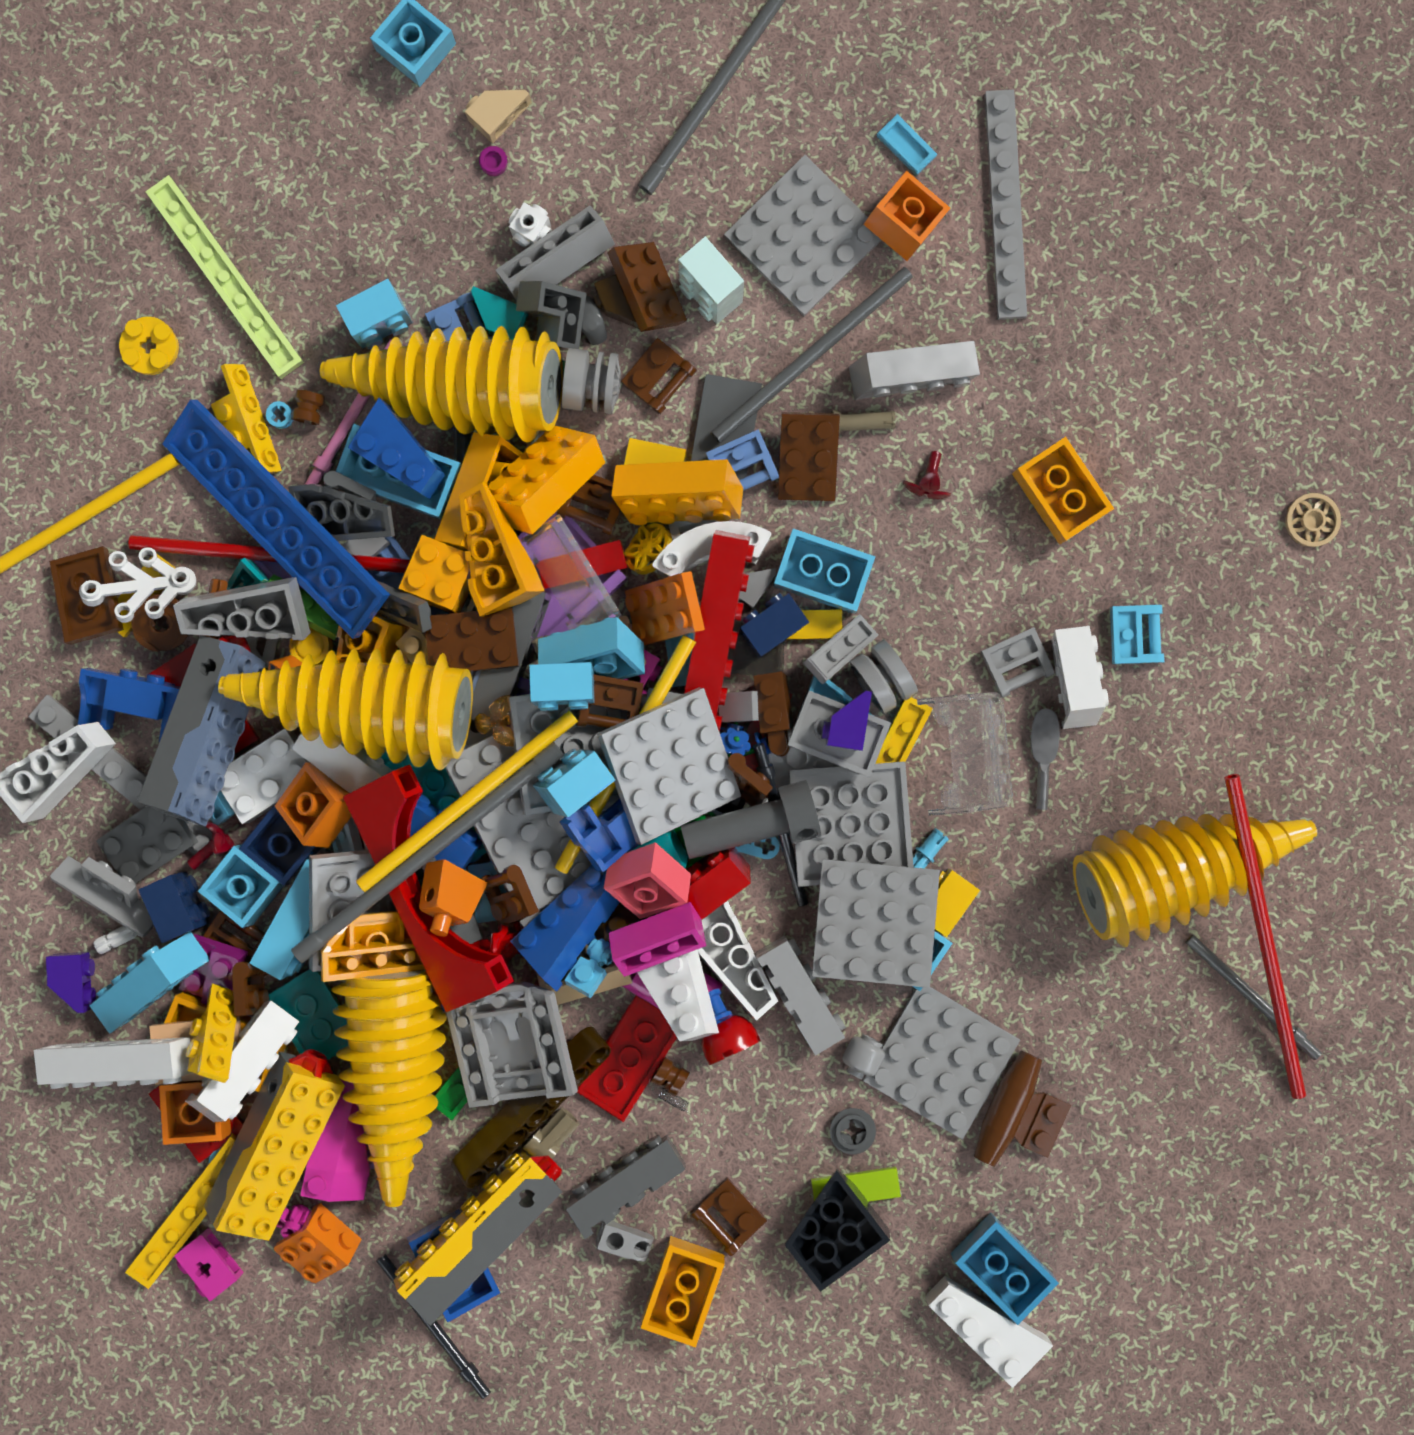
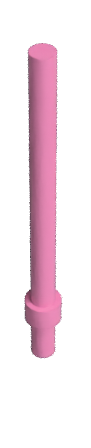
(323, 463)

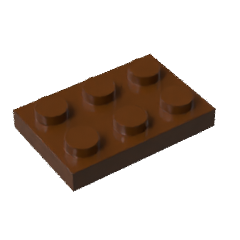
(647, 286)
(808, 456)
(77, 619)
(473, 640)

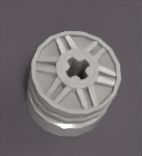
(590, 381)

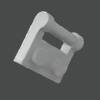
(1013, 653)

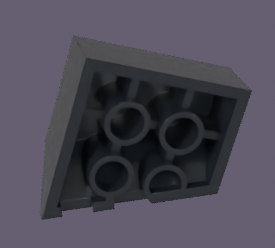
(836, 1232)

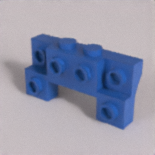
(126, 693)
(603, 837)

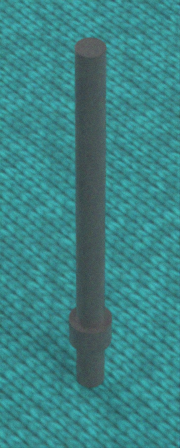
(1251, 995)

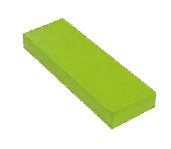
(873, 1184)

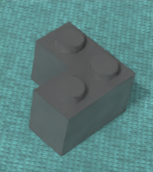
(558, 311)

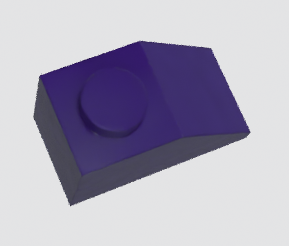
(848, 724)

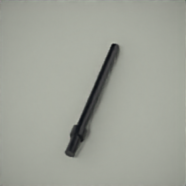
(786, 845)
(468, 1371)

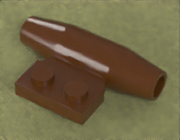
(1020, 1114)

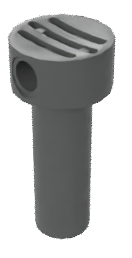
(789, 814)

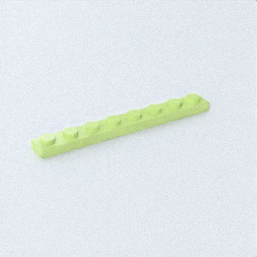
(224, 277)

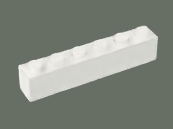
(112, 1061)

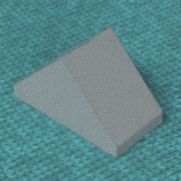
(757, 585)
(740, 707)

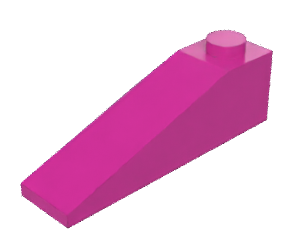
(339, 1162)

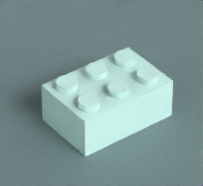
(710, 281)

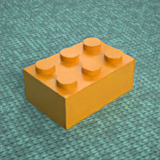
(1062, 490)
(682, 1291)

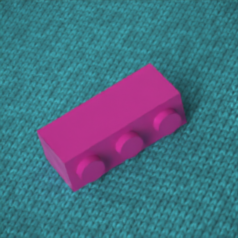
(657, 939)

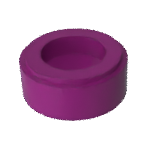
(493, 161)

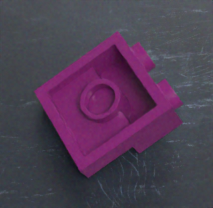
(216, 970)

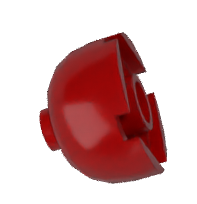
(733, 1036)

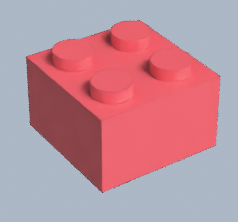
(648, 881)

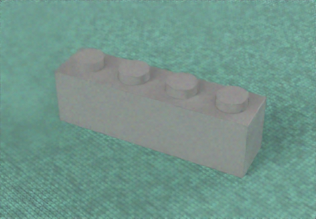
(558, 252)

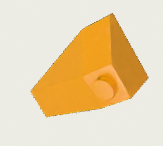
(497, 560)

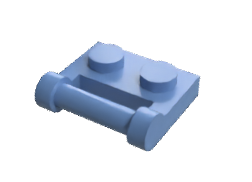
(447, 318)
(745, 453)

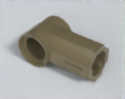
(552, 1135)

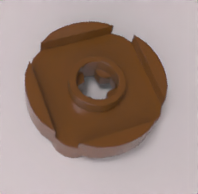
(155, 639)

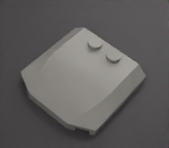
(512, 1046)

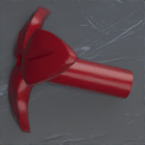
(930, 482)
(218, 844)

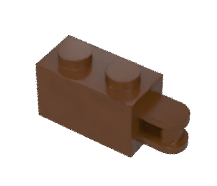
(774, 710)

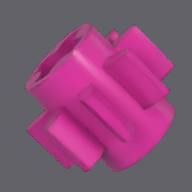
(293, 1219)

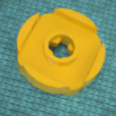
(137, 333)

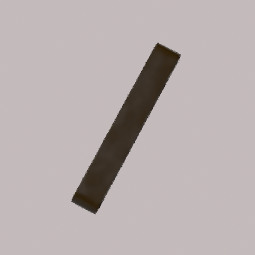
(524, 1115)

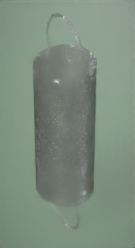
(675, 1101)

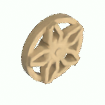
(1313, 520)

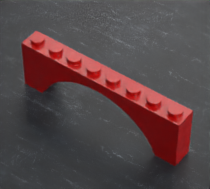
(454, 966)

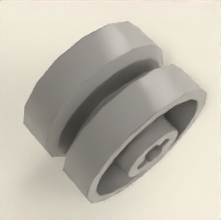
(883, 676)

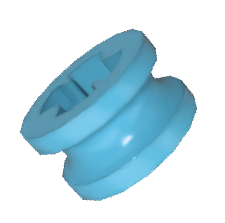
(270, 416)

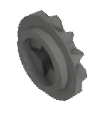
(863, 1138)

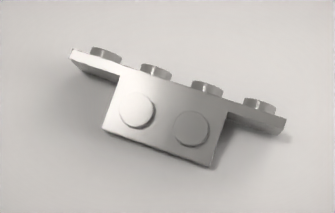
(105, 891)

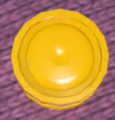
(314, 644)

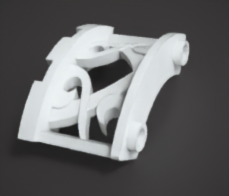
(695, 546)

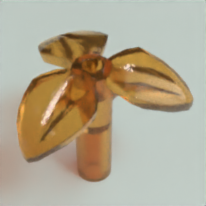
(500, 719)

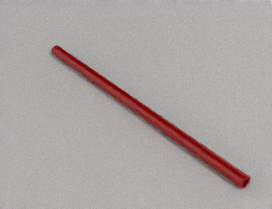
(250, 552)
(1265, 935)

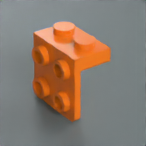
(319, 1246)

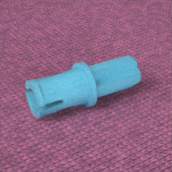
(930, 847)

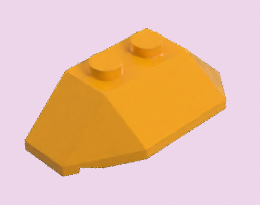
(369, 947)

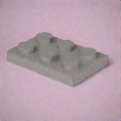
(808, 732)

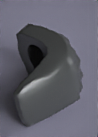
(593, 323)

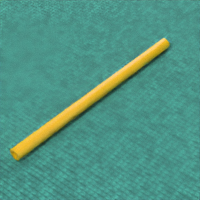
(87, 512)
(655, 699)
(466, 801)

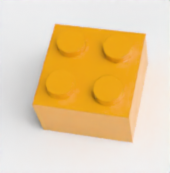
(438, 575)

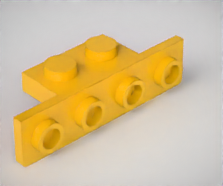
(243, 417)
(213, 1036)

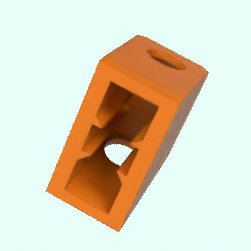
(449, 895)

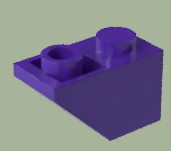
(71, 979)

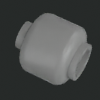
(863, 1056)

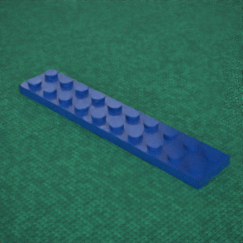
(275, 519)

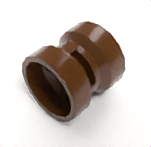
(308, 404)
(670, 1076)

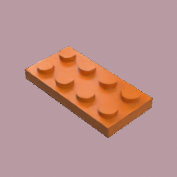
(664, 608)

